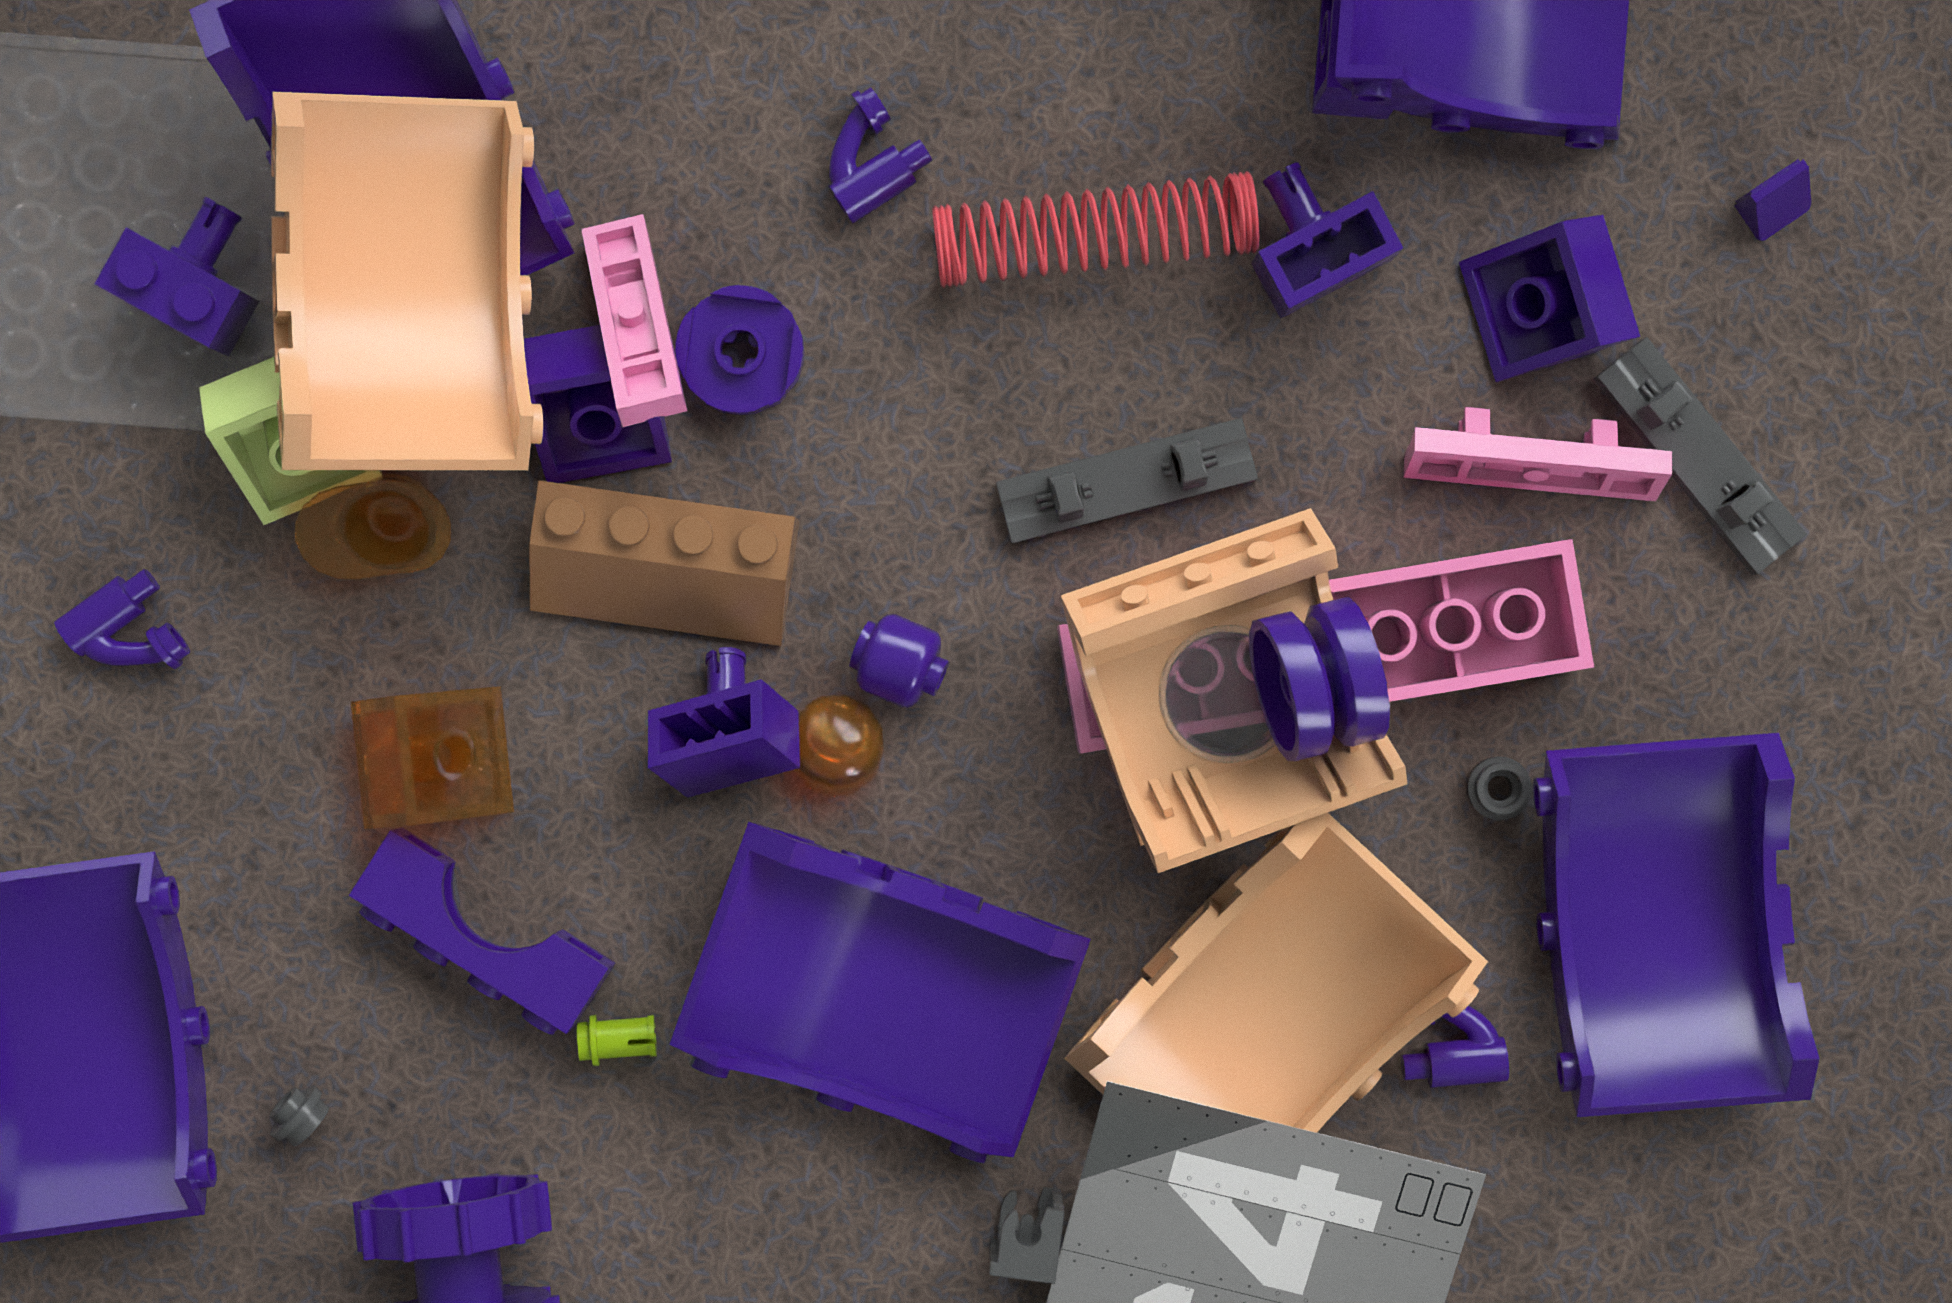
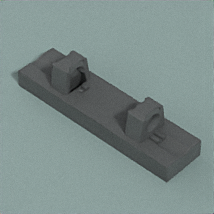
(1702, 456)
(1126, 481)

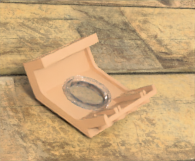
(1180, 699)

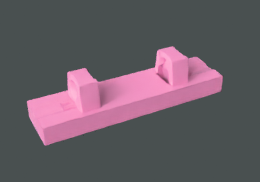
(633, 321)
(1584, 468)

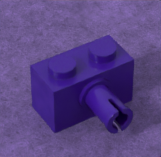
(1321, 247)
(181, 282)
(726, 735)

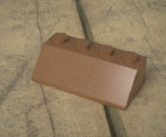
(661, 563)

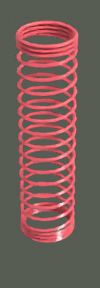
(954, 270)

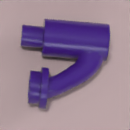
(882, 177)
(94, 620)
(1461, 1062)

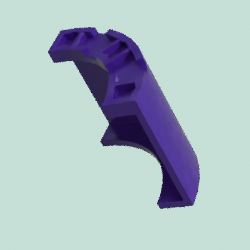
(370, 51)
(1490, 63)
(1672, 925)
(879, 991)
(98, 1051)

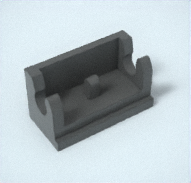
(1028, 1246)

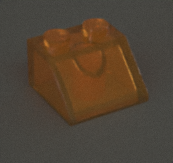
(432, 757)

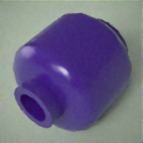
(898, 660)

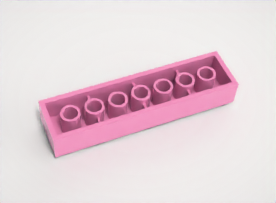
(1444, 625)

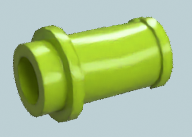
(616, 1038)

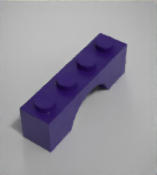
(413, 889)

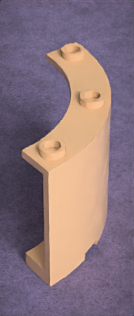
(400, 283)
(1286, 986)

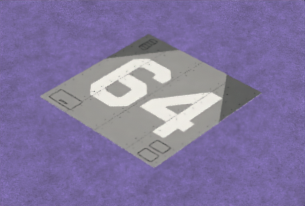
(1254, 1212)

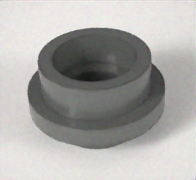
(1519, 788)
(298, 1115)

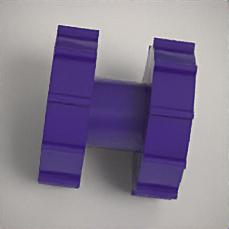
(456, 1234)

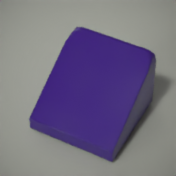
(1777, 200)

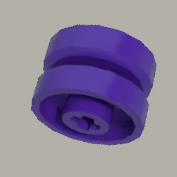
(1319, 679)

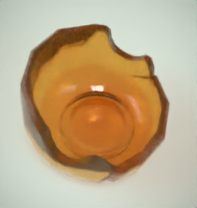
(838, 745)

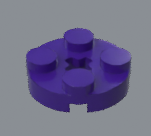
(718, 321)

